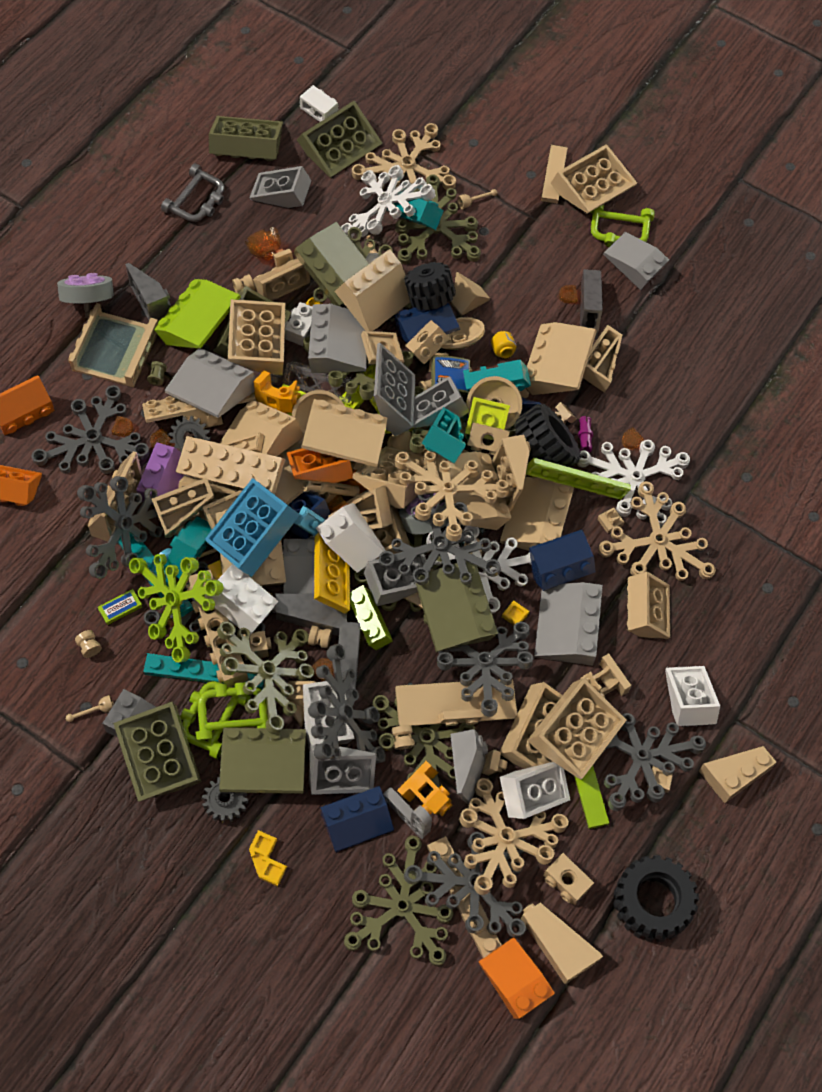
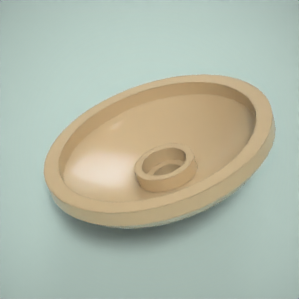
(470, 332)
(501, 390)
(304, 404)

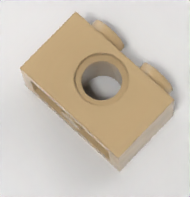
(427, 341)
(479, 431)
(565, 867)

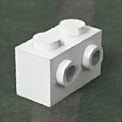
(318, 104)
(300, 324)

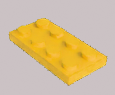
(331, 577)

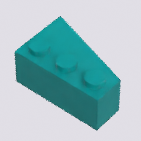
(426, 212)
(513, 371)
(445, 436)
(189, 542)

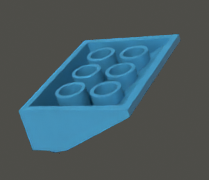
(252, 527)

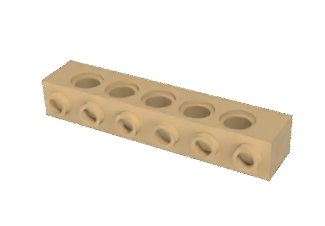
(212, 639)

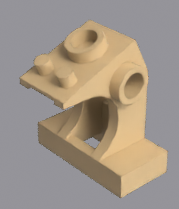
(610, 676)

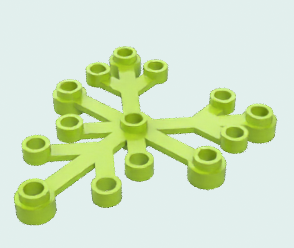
(174, 597)

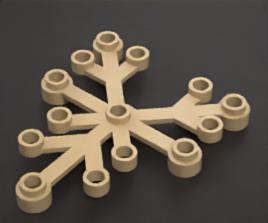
(406, 161)
(447, 489)
(678, 551)
(496, 856)

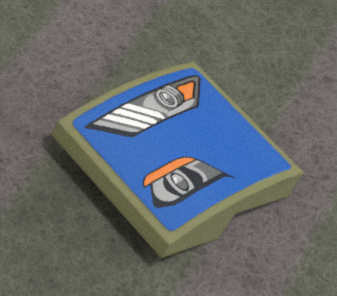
(450, 366)

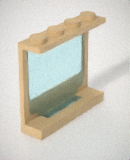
(113, 347)

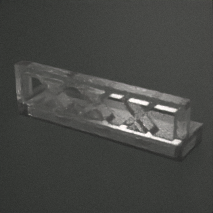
(305, 370)

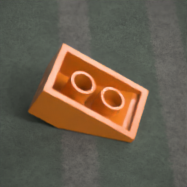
(319, 466)
(516, 978)

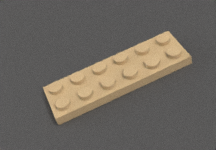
(229, 464)

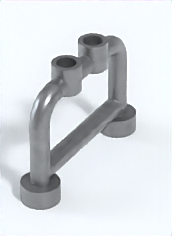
(207, 208)

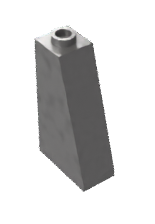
(591, 300)
(306, 611)
(350, 640)

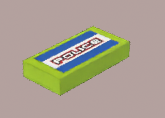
(120, 607)

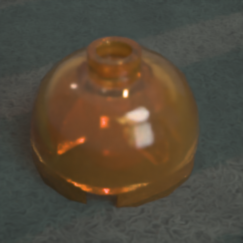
(264, 244)

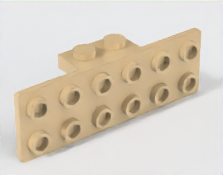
(173, 407)
(443, 705)

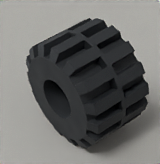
(430, 286)

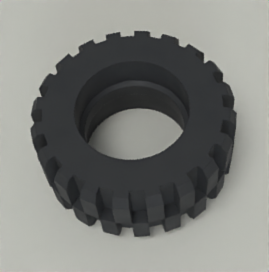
(548, 436)
(672, 877)

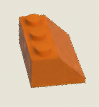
(24, 405)
(18, 485)

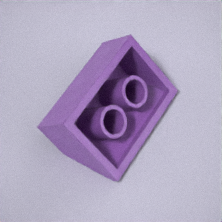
(161, 471)

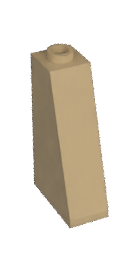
(561, 945)

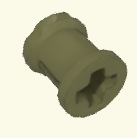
(157, 373)

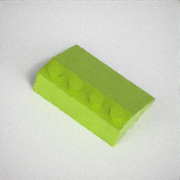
(195, 314)

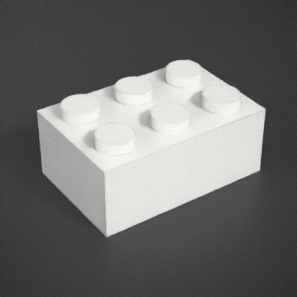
(243, 599)

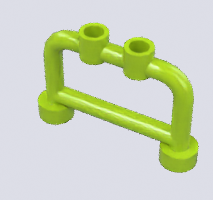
(646, 217)
(222, 691)
(189, 715)

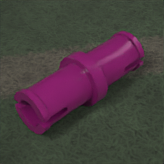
(585, 434)

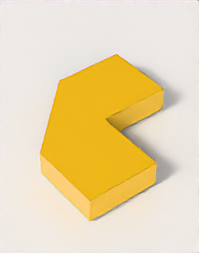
(266, 868)

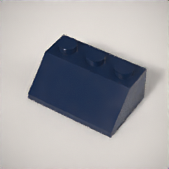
(413, 320)
(561, 560)
(357, 819)

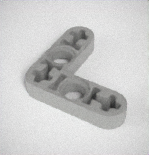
(417, 820)

